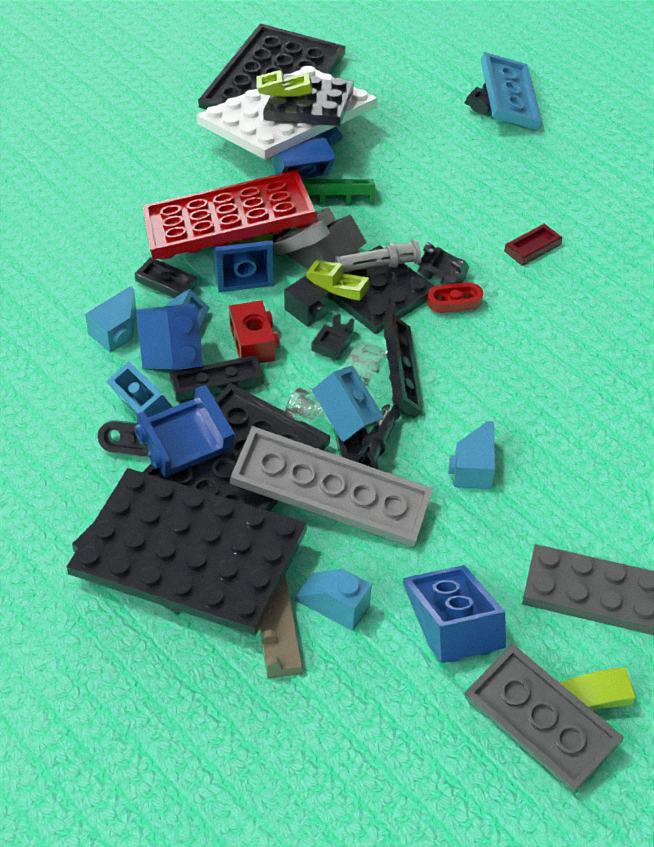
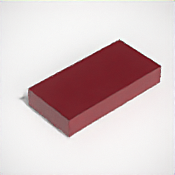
(533, 244)

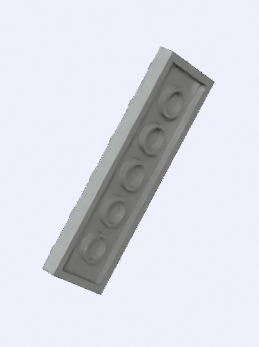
(331, 486)

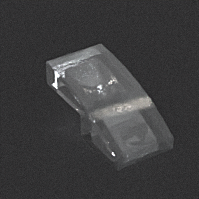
(366, 360)

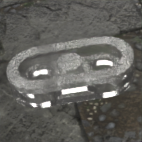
(303, 405)

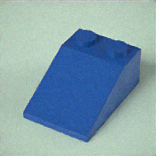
(456, 613)

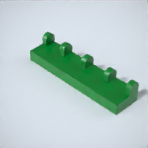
(340, 187)

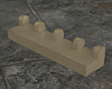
(279, 637)

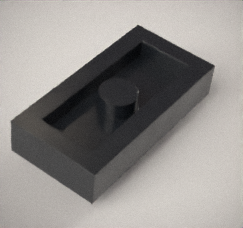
(165, 278)

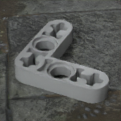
(302, 237)

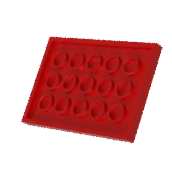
(227, 215)

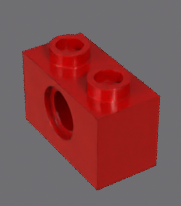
(252, 331)

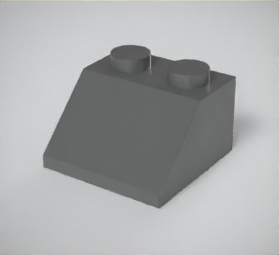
(343, 240)

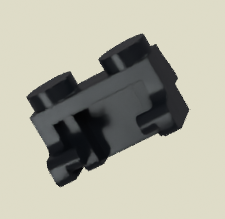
(442, 265)

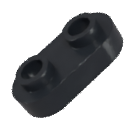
(128, 440)

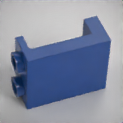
(185, 433)

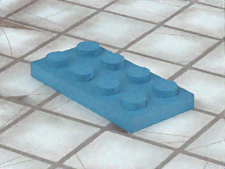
(510, 91)

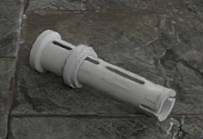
(390, 255)

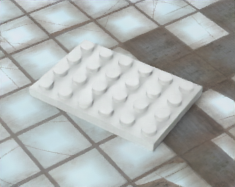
(243, 123)

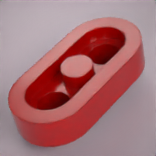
(455, 297)

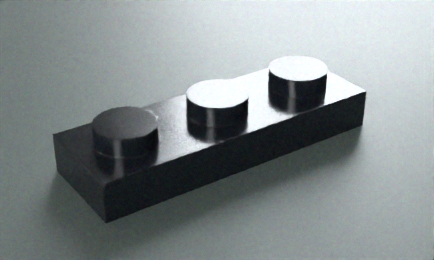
(217, 376)

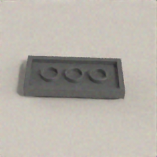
(591, 589)
(544, 718)

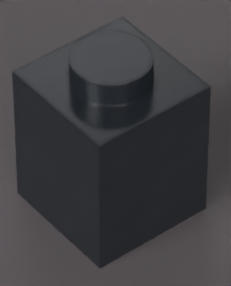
(306, 301)

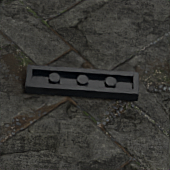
(402, 366)

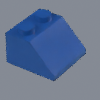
(310, 158)
(243, 266)
(169, 337)

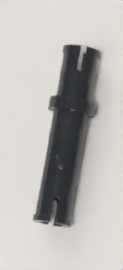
(375, 442)

